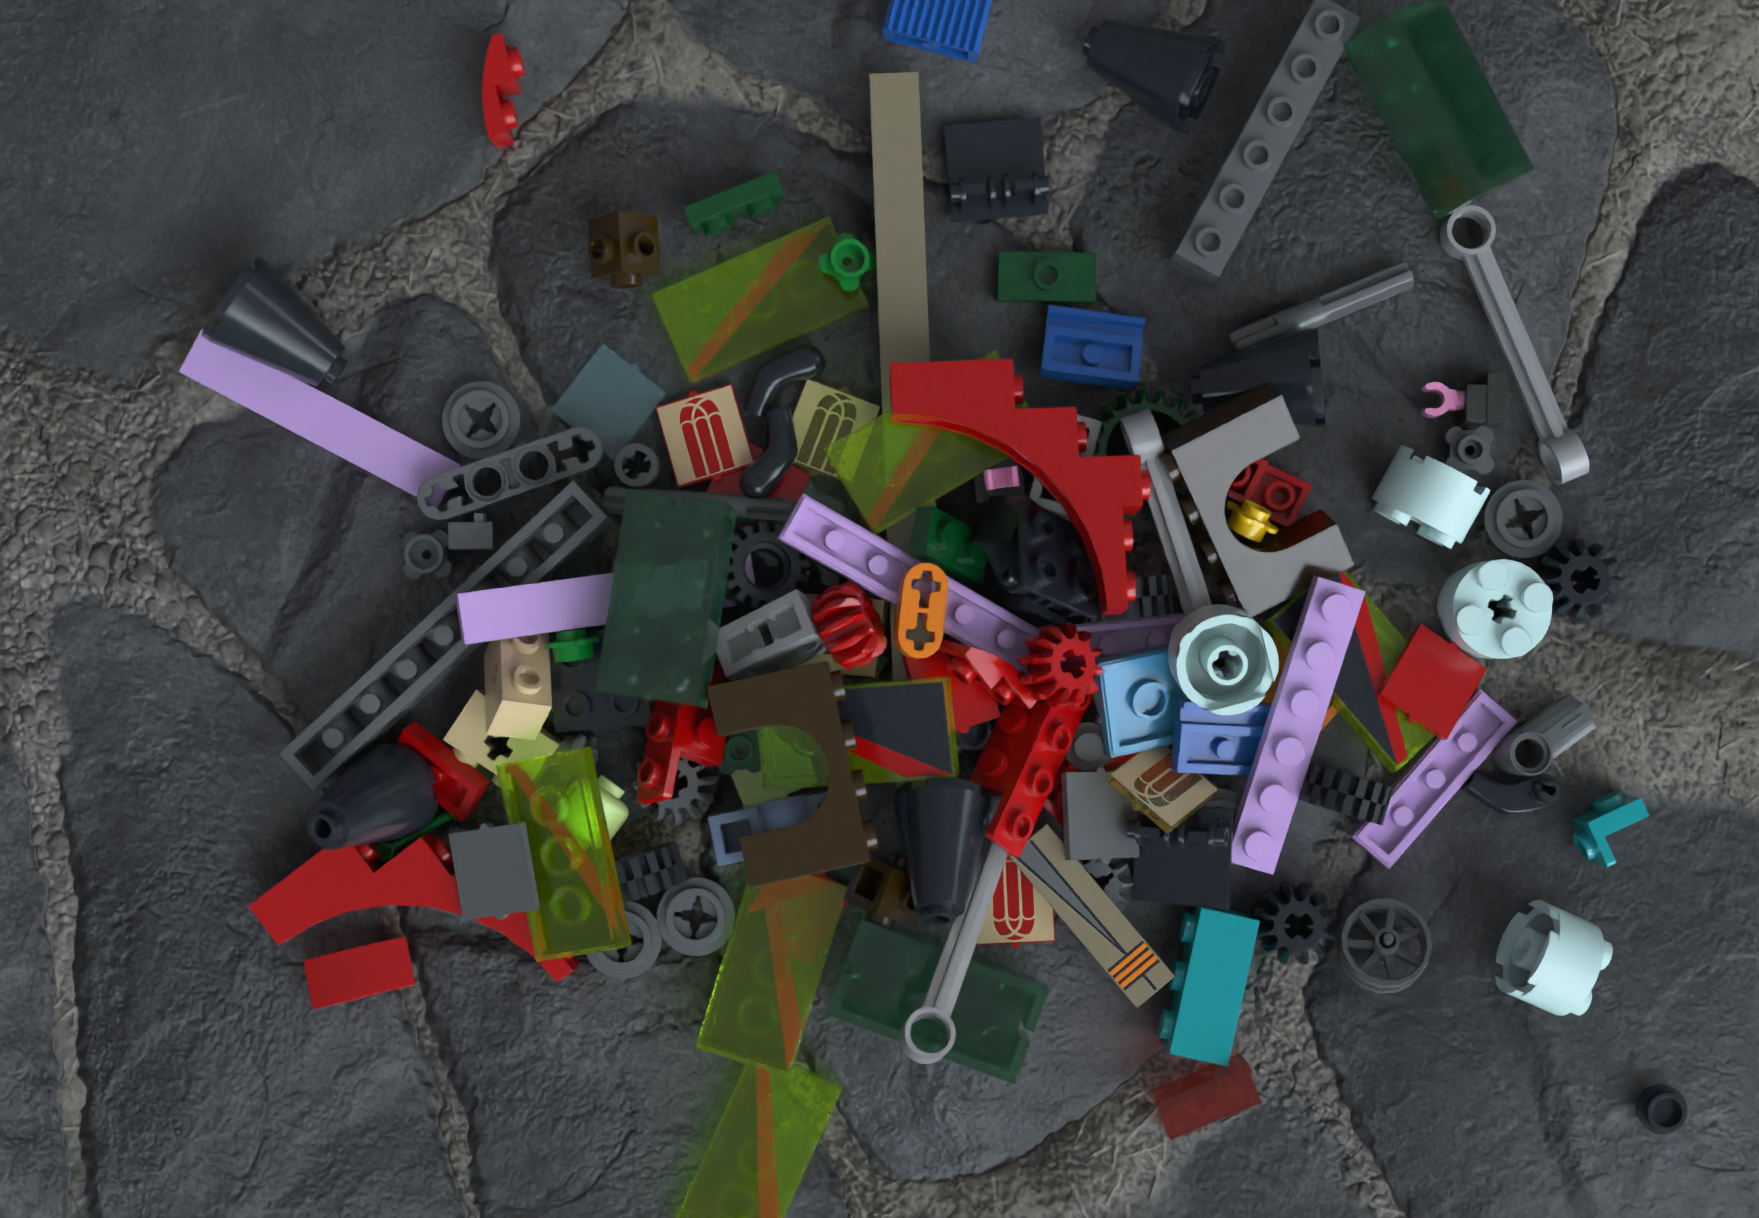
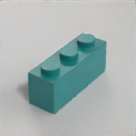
(1208, 984)

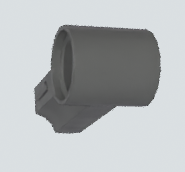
(1545, 735)

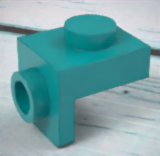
(1609, 815)

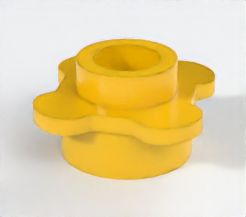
(1250, 520)

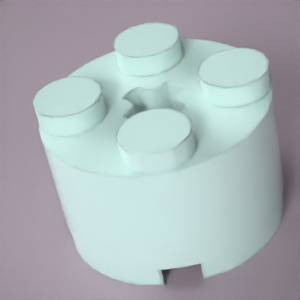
(1430, 495)
(1522, 603)
(1247, 669)
(1552, 959)

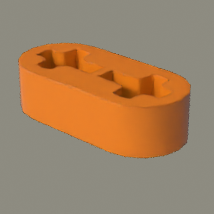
(908, 610)

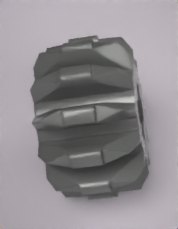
(686, 794)

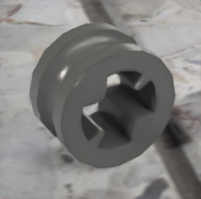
(630, 452)

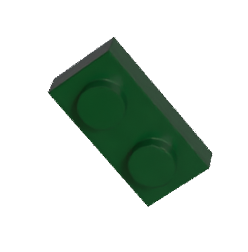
(753, 197)
(947, 544)

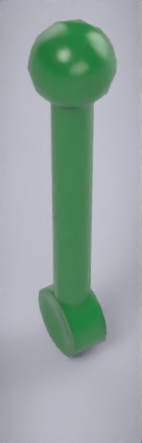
(388, 849)

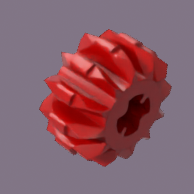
(849, 625)
(1077, 659)

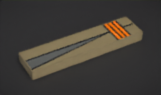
(1092, 917)

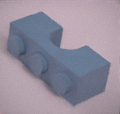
(733, 823)

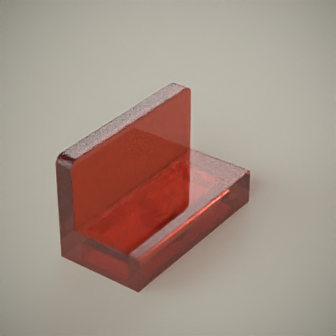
(1205, 1096)

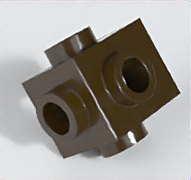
(624, 248)
(883, 890)

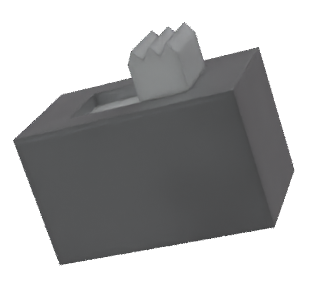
(472, 535)

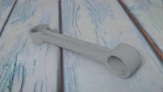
(1144, 440)
(1558, 446)
(957, 953)

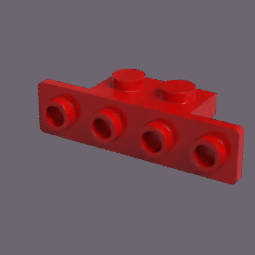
(676, 733)
(1022, 765)

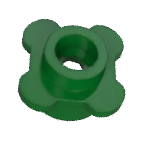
(860, 257)
(572, 645)

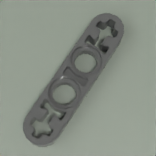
(512, 478)

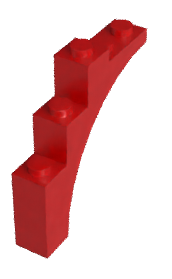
(1095, 492)
(357, 880)

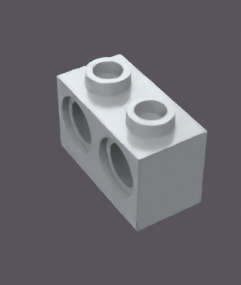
(770, 638)

